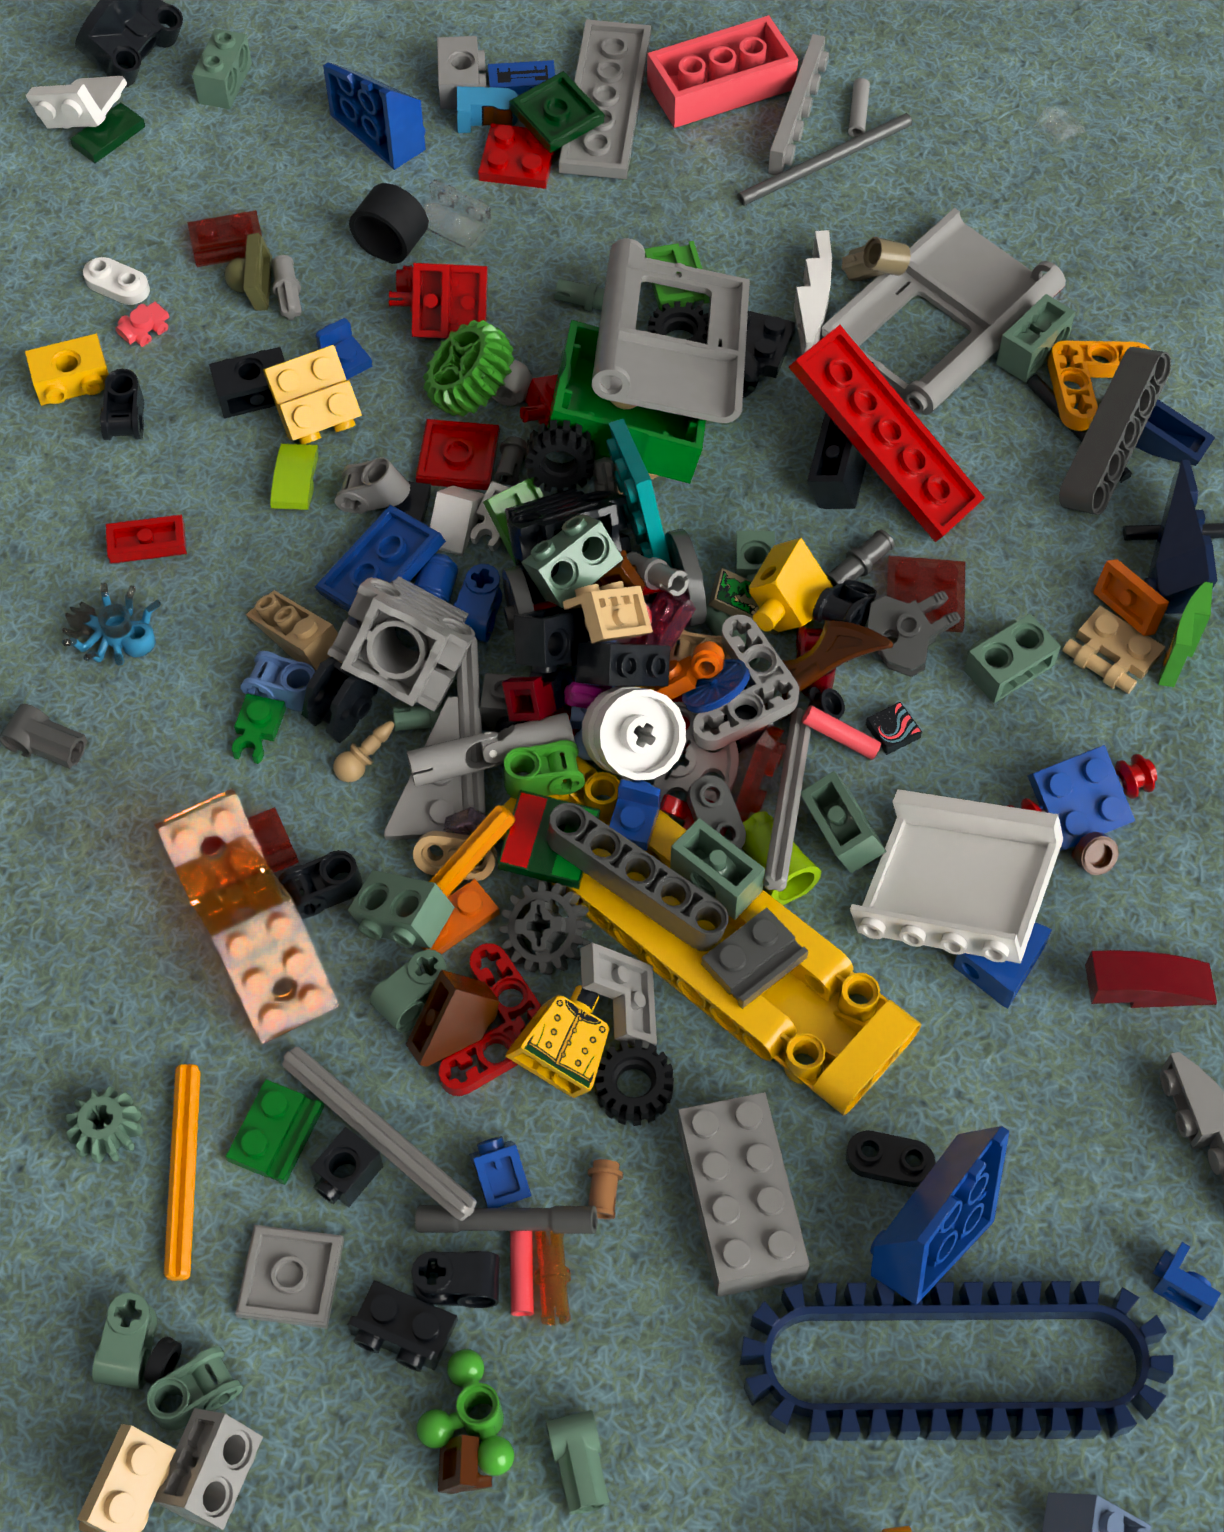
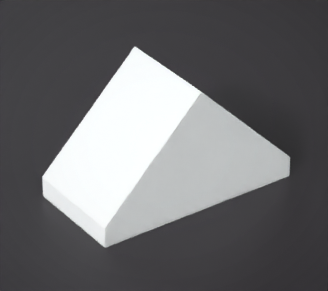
(455, 517)

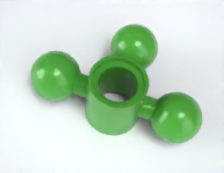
(437, 1426)

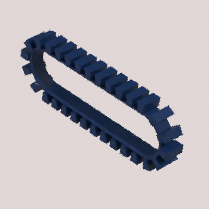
(1087, 1424)

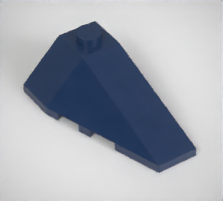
(1181, 554)

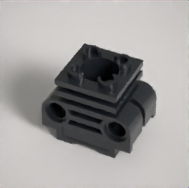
(544, 518)

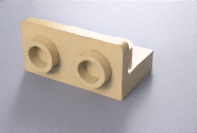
(612, 611)

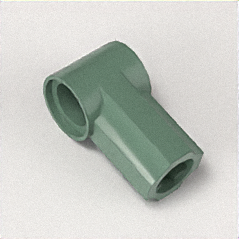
(576, 1451)

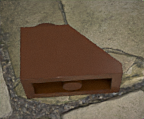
(452, 1017)

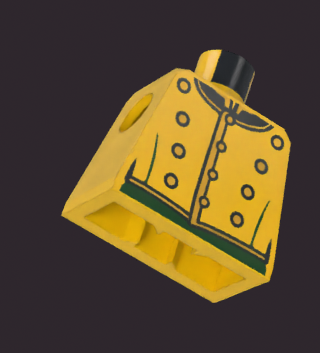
(563, 1042)

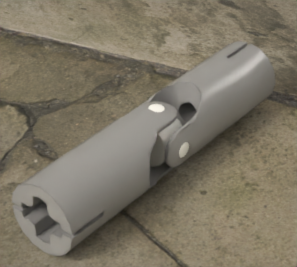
(448, 758)

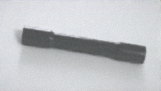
(554, 1219)

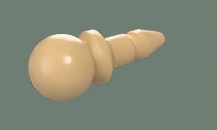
(351, 764)

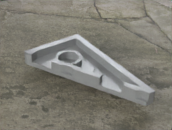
(427, 806)

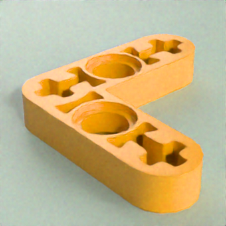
(1080, 370)

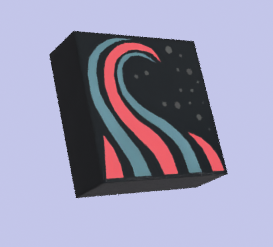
(893, 728)

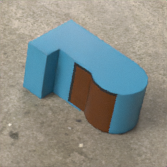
(484, 106)

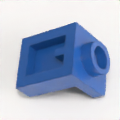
(350, 353)
(636, 811)
(500, 1172)
(1182, 1288)

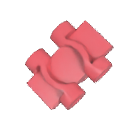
(142, 321)

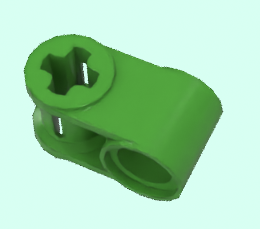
(545, 769)

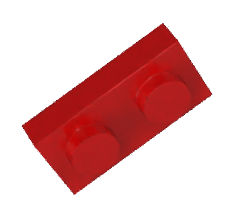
(145, 539)

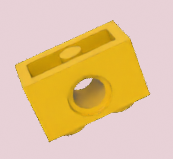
(67, 369)

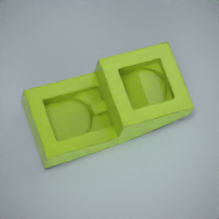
(294, 476)

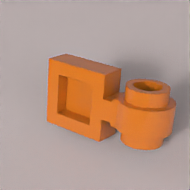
(683, 674)

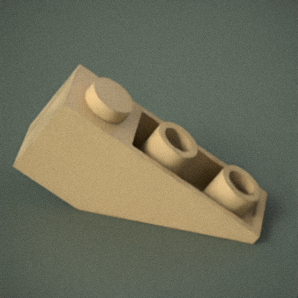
(294, 628)

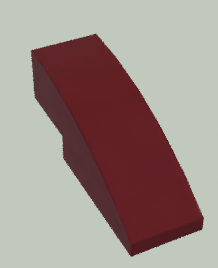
(1148, 979)

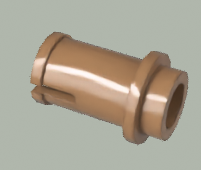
(603, 1187)

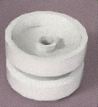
(656, 727)

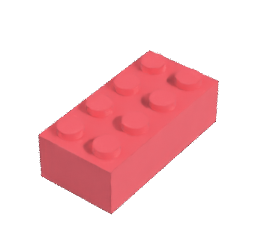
(721, 71)

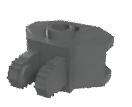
(910, 629)

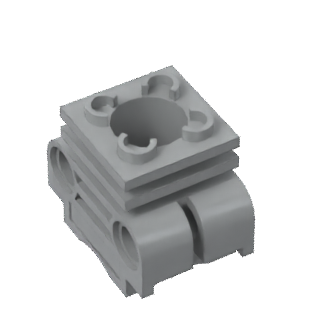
(374, 653)

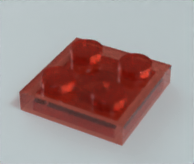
(922, 577)

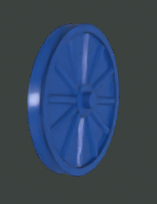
(718, 690)

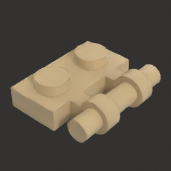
(1118, 642)

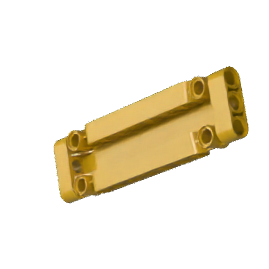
(796, 1015)

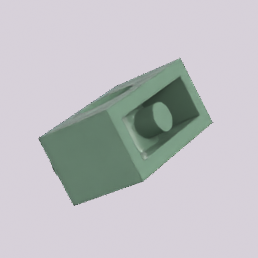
(842, 822)
(717, 867)

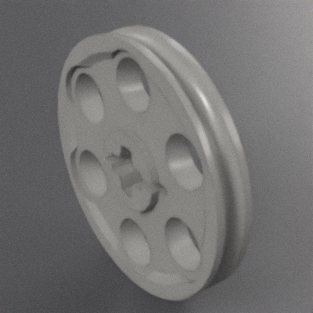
(698, 764)

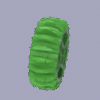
(468, 368)

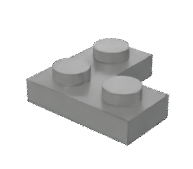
(630, 987)

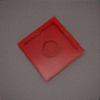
(458, 454)

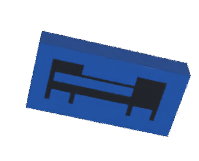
(520, 75)

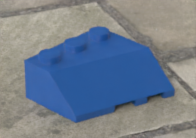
(376, 114)
(942, 1215)

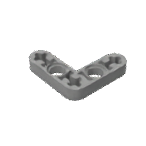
(761, 685)

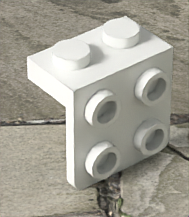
(77, 104)

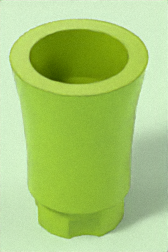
(802, 873)

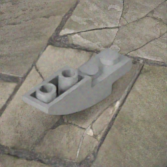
(1198, 1106)

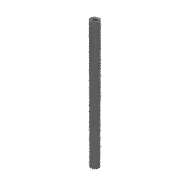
(824, 159)

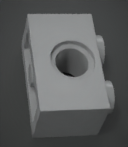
(458, 66)

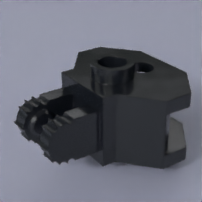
(340, 699)

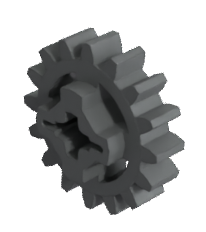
(528, 925)

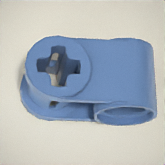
(278, 679)

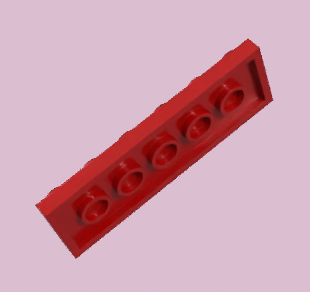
(886, 432)

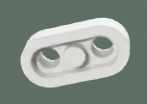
(112, 280)

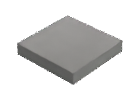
(290, 1276)

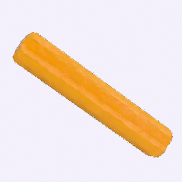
(473, 849)

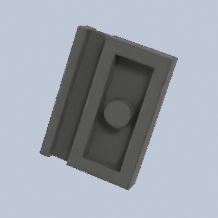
(754, 957)

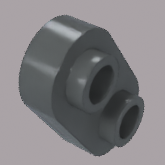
(718, 814)

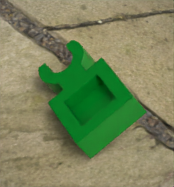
(257, 721)

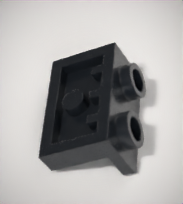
(402, 1326)

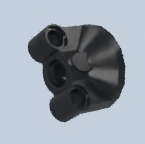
(127, 33)

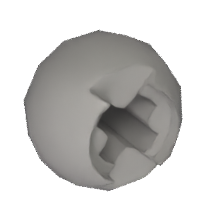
(515, 386)

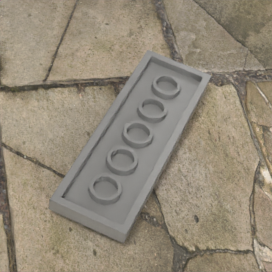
(612, 76)

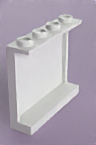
(961, 876)

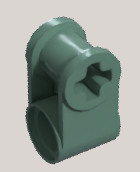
(406, 991)
(125, 1348)
(195, 1387)

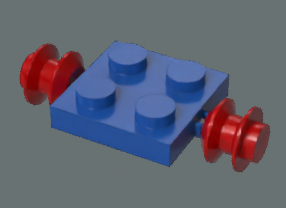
(1090, 792)

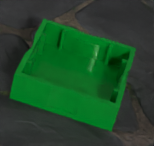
(665, 440)

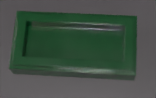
(118, 127)

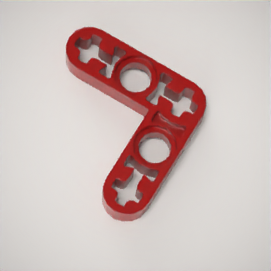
(503, 1034)

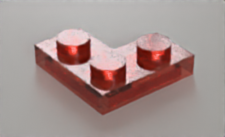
(763, 763)

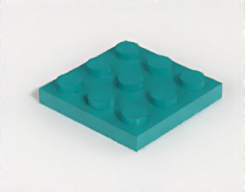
(637, 486)

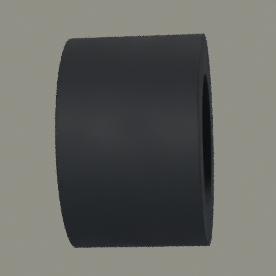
(388, 223)

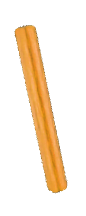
(182, 1173)

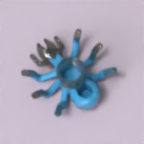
(114, 625)

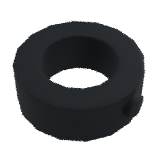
(162, 1359)

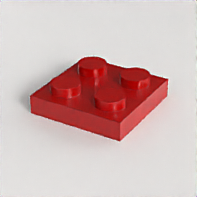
(515, 158)

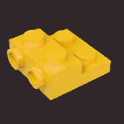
(312, 395)

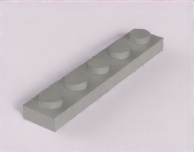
(798, 105)

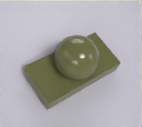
(252, 273)

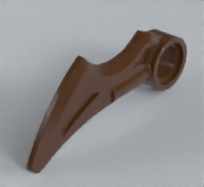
(836, 645)

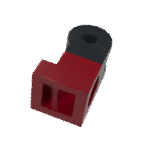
(536, 695)

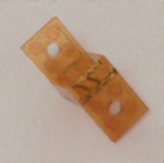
(247, 916)

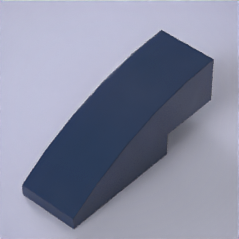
(1173, 436)

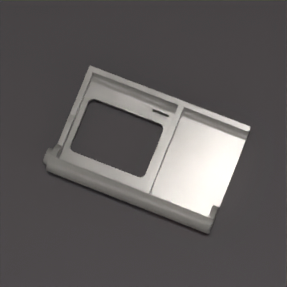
(967, 282)
(663, 369)

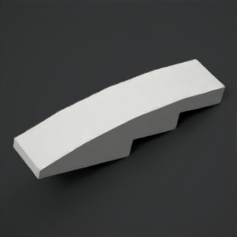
(813, 297)

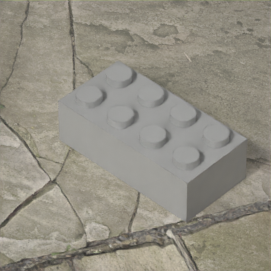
(742, 1194)

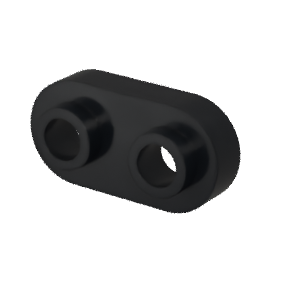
(890, 1161)

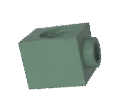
(752, 548)

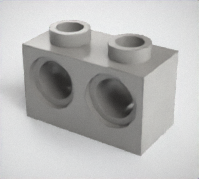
(208, 1468)

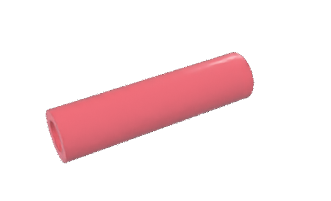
(841, 732)
(521, 1273)

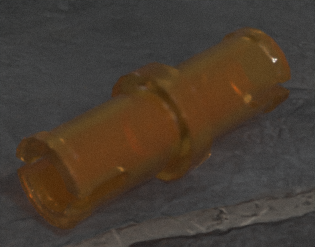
(552, 1278)

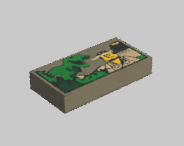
(732, 595)

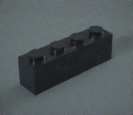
(835, 469)

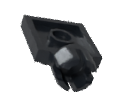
(765, 348)

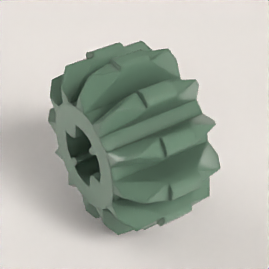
(115, 1135)

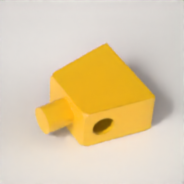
(787, 587)

